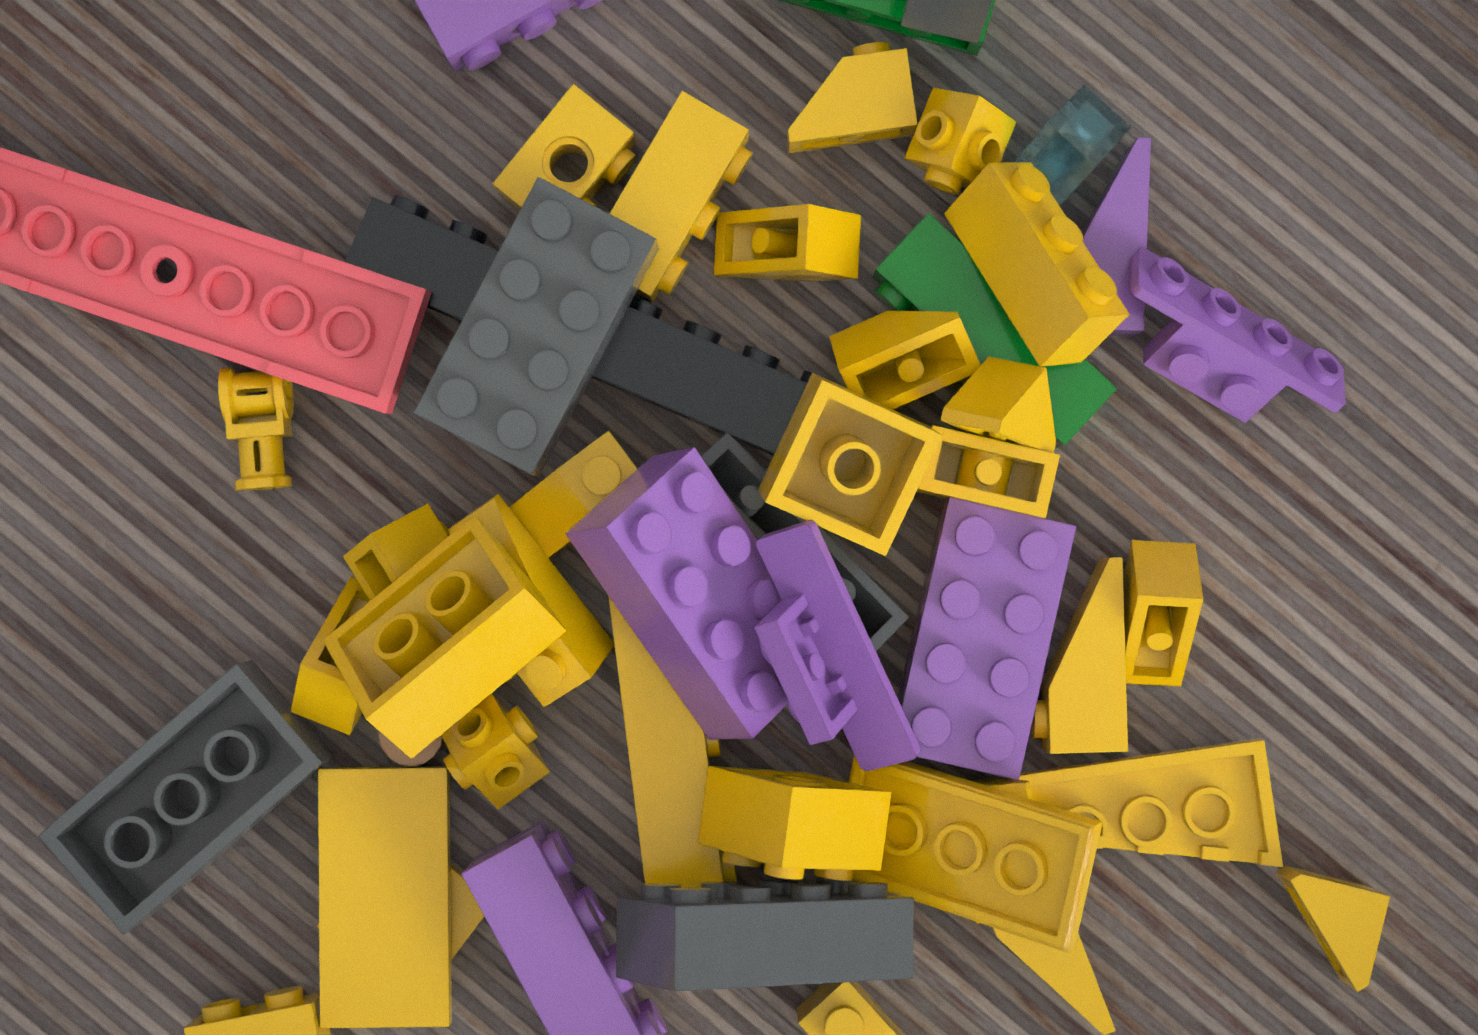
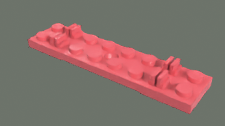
(232, 288)

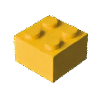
(849, 464)
(793, 822)

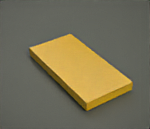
(983, 853)
(384, 897)

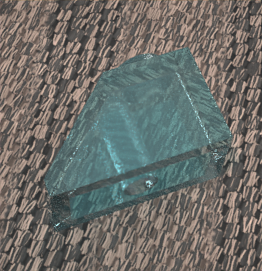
(1074, 142)

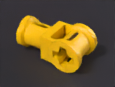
(257, 425)

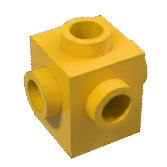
(958, 139)
(494, 751)

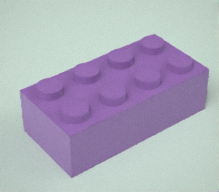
(689, 588)
(983, 635)
(557, 937)

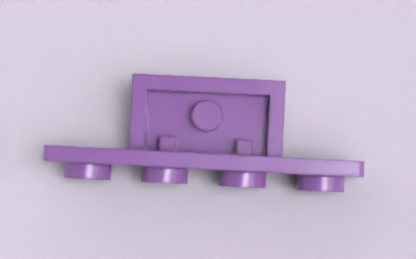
(1224, 347)
(826, 654)

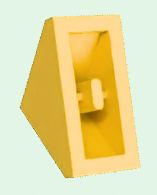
(1005, 404)
(1342, 918)

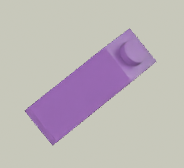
(1121, 227)

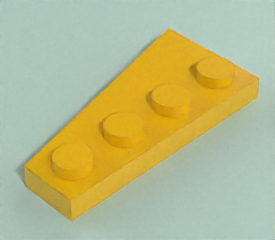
(1175, 802)

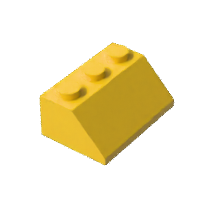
(442, 637)

